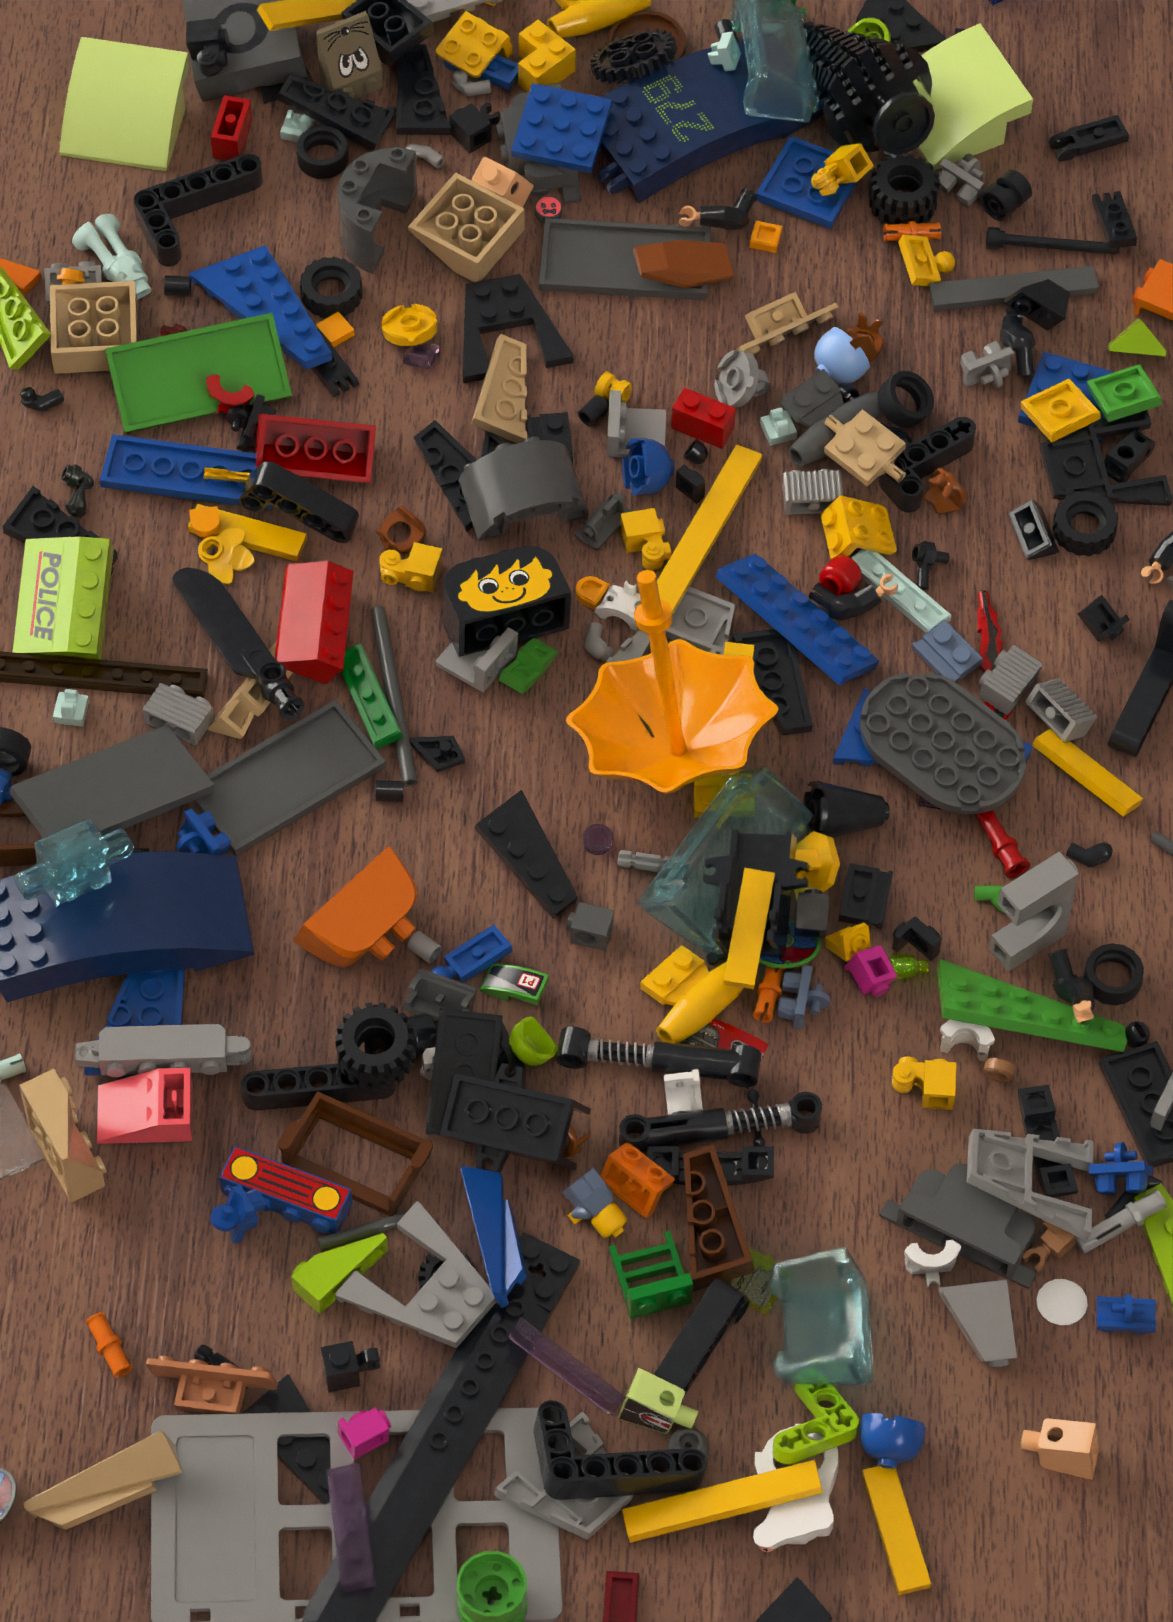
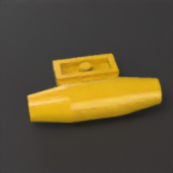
(591, 15)
(692, 990)

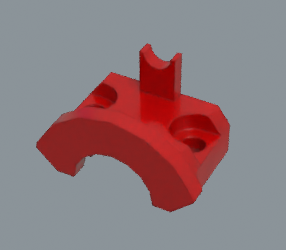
(226, 398)

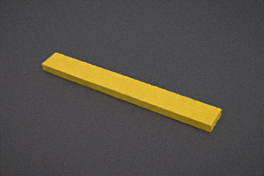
(707, 525)

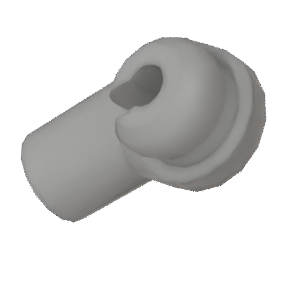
(469, 87)
(428, 155)
(595, 645)

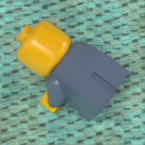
(593, 1201)

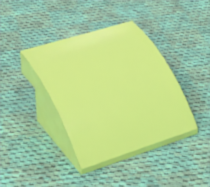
(970, 96)
(124, 104)

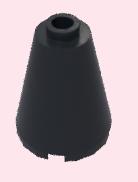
(843, 809)

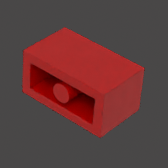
(231, 128)
(703, 418)

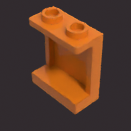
(1157, 291)

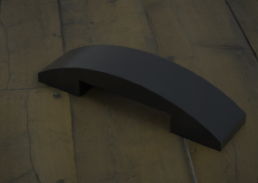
(1039, 1119)
(739, 1168)

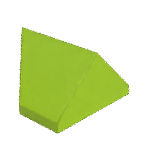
(1137, 340)

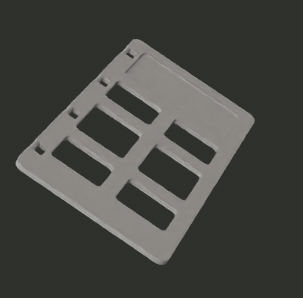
(223, 1520)

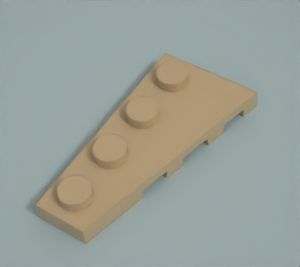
(504, 392)

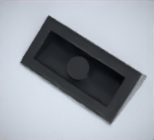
(1033, 530)

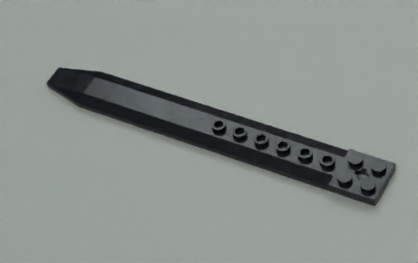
(445, 1437)

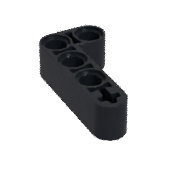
(924, 457)
(300, 500)
(701, 1334)

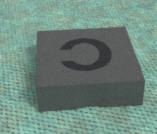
(253, 52)

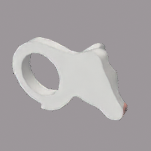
(799, 1519)

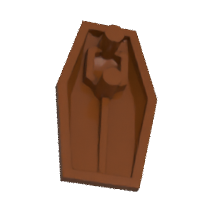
(684, 262)

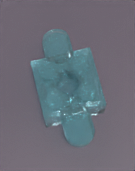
(73, 862)

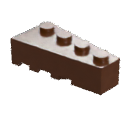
(714, 1229)

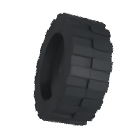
(331, 269)
(1089, 504)

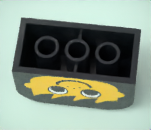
(504, 590)

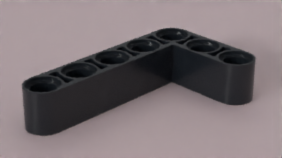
(187, 194)
(1148, 692)
(303, 1080)
(608, 1466)

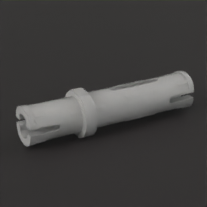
(1123, 1220)

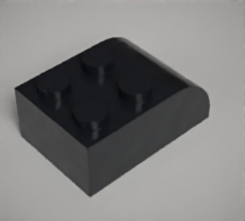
(395, 26)

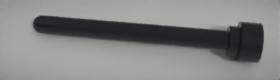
(997, 238)

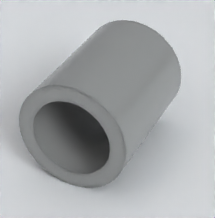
(424, 947)

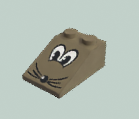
(349, 57)

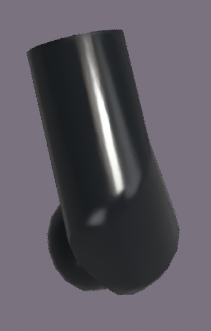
(40, 402)
(1091, 856)

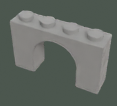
(1039, 909)

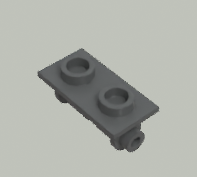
(603, 522)

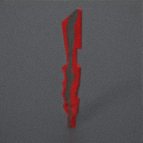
(990, 638)

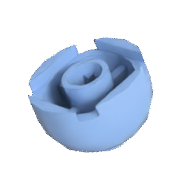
(839, 357)

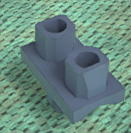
(795, 1008)

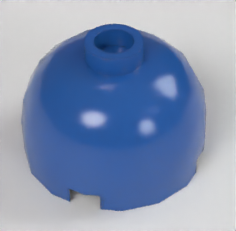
(646, 467)
(891, 1439)

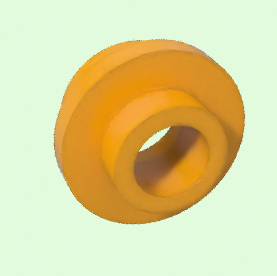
(71, 276)

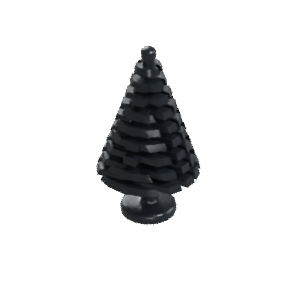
(872, 83)

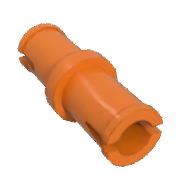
(911, 228)
(768, 992)
(109, 1344)

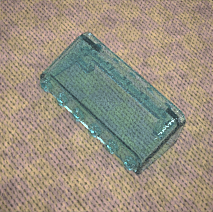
(776, 59)
(748, 802)

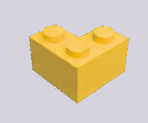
(545, 57)

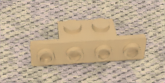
(780, 318)

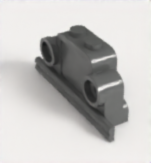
(541, 175)
(984, 1225)

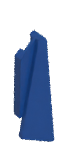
(495, 1231)

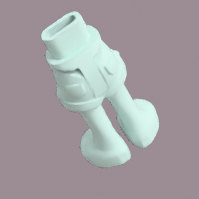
(118, 268)

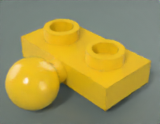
(920, 262)

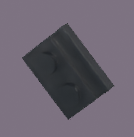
(551, 427)
(865, 895)

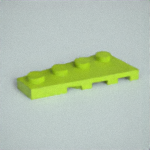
(20, 326)
(1159, 1231)

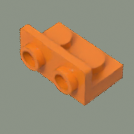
(635, 1179)

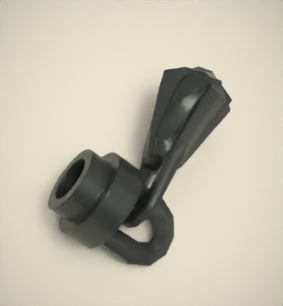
(76, 504)

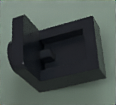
(1102, 619)
(919, 935)

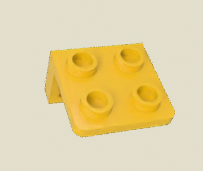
(473, 45)
(855, 525)

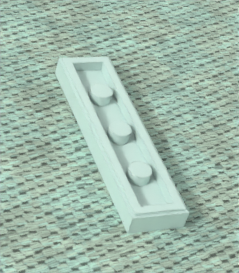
(909, 597)

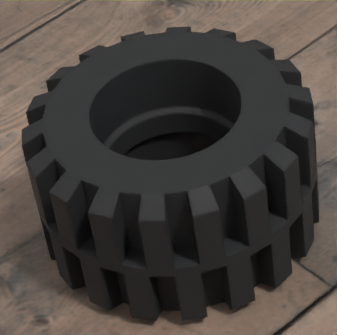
(904, 174)
(375, 1023)

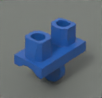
(196, 835)
(1134, 1172)
(238, 1212)
(1125, 1314)

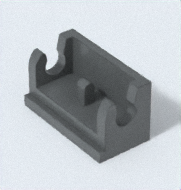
(434, 992)

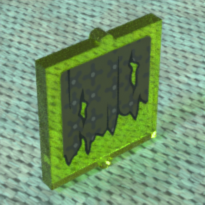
(757, 1284)

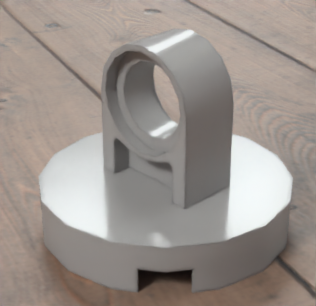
(740, 379)

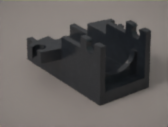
(761, 853)
(509, 1119)

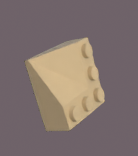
(468, 227)
(89, 320)
(54, 1128)

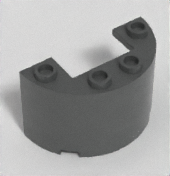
(371, 181)
(521, 484)

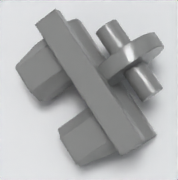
(964, 177)
(988, 368)

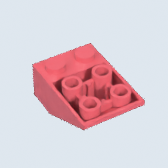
(146, 1108)

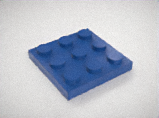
(561, 128)
(790, 185)
(1055, 369)

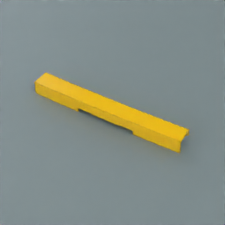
(223, 474)

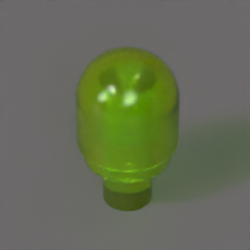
(906, 965)

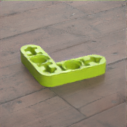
(824, 1424)

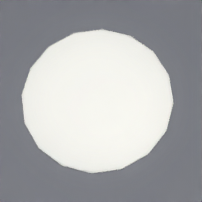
(1062, 1302)

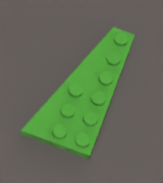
(997, 1004)

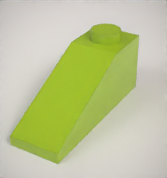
(326, 1272)

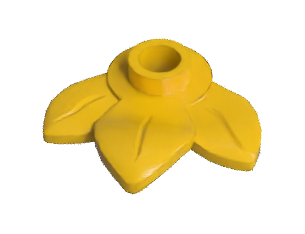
(230, 554)

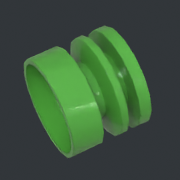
(488, 1578)

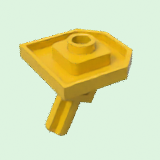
(822, 858)

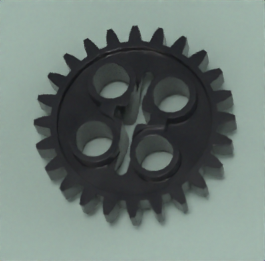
(633, 56)

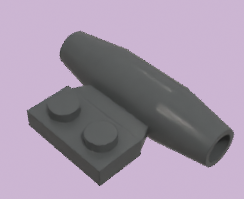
(812, 404)

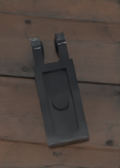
(1089, 138)

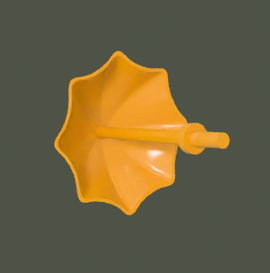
(693, 700)

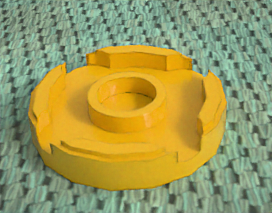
(409, 325)

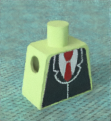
(655, 1404)

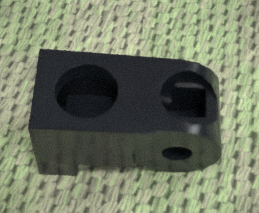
(1128, 455)

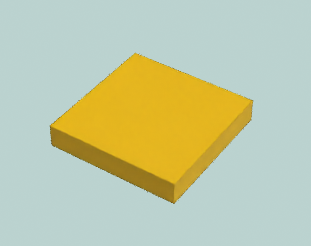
(1060, 410)

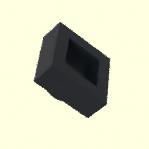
(690, 483)

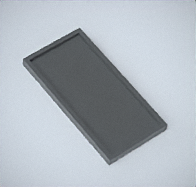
(601, 259)
(289, 776)
(115, 785)

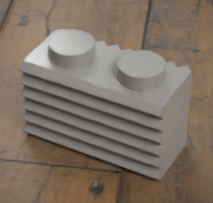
(810, 491)
(1010, 679)
(1061, 709)
(182, 713)

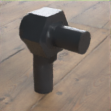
(926, 555)

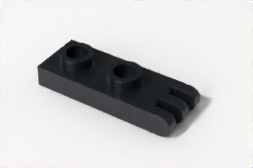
(1115, 220)
(335, 372)

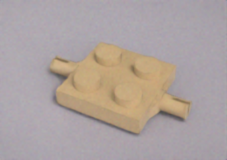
(865, 448)

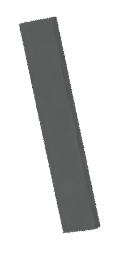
(996, 289)

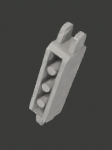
(147, 1048)

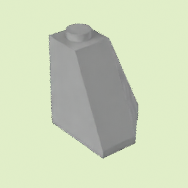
(984, 1318)

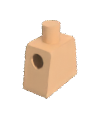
(500, 181)
(1065, 1446)

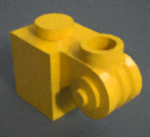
(843, 166)
(644, 533)
(417, 571)
(933, 1077)

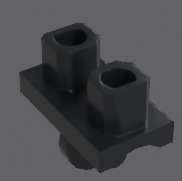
(241, 418)

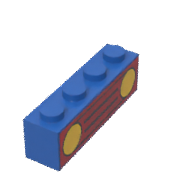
(288, 1190)

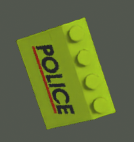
(64, 596)

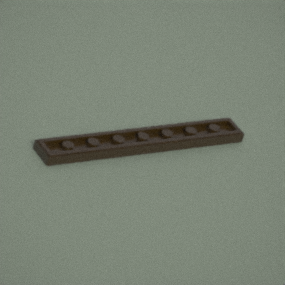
(99, 674)

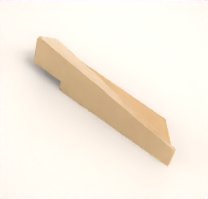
(241, 708)
(108, 1483)

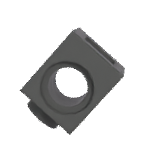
(591, 926)

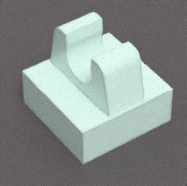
(725, 52)
(295, 125)
(778, 427)
(70, 708)

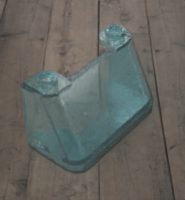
(824, 1320)

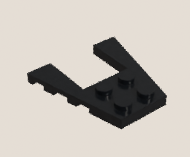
(501, 306)
(1078, 465)

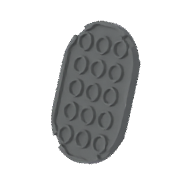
(943, 743)

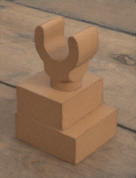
(1053, 1241)

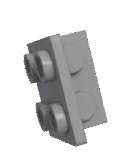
(630, 424)
(481, 667)

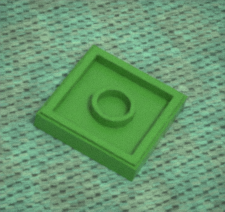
(1124, 393)

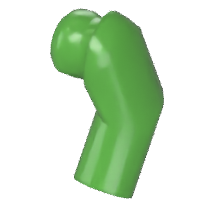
(988, 893)

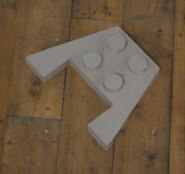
(577, 1516)

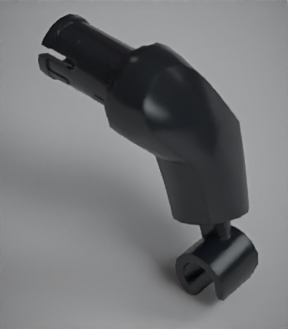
(1020, 339)

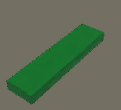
(369, 697)

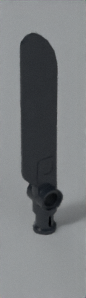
(236, 638)

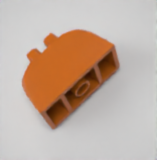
(363, 914)

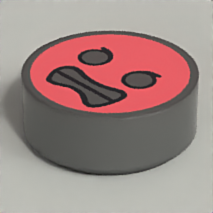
(548, 208)

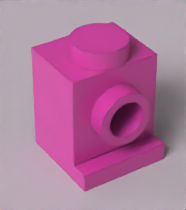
(872, 971)
(364, 1431)

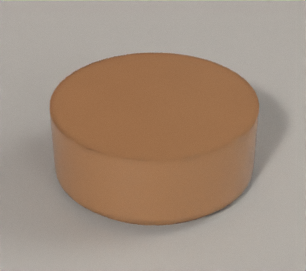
(999, 1070)

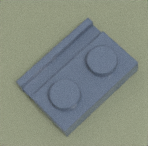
(947, 652)

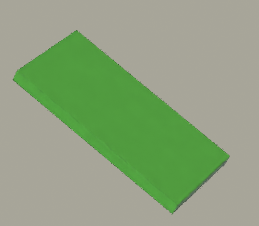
(166, 375)

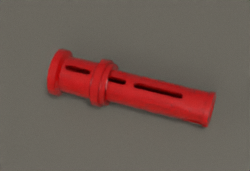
(1004, 847)

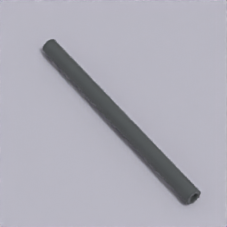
(393, 694)

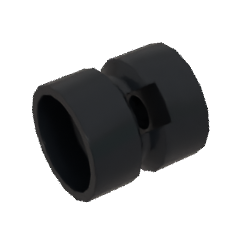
(1006, 195)

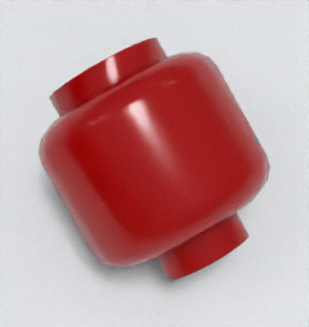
(841, 575)

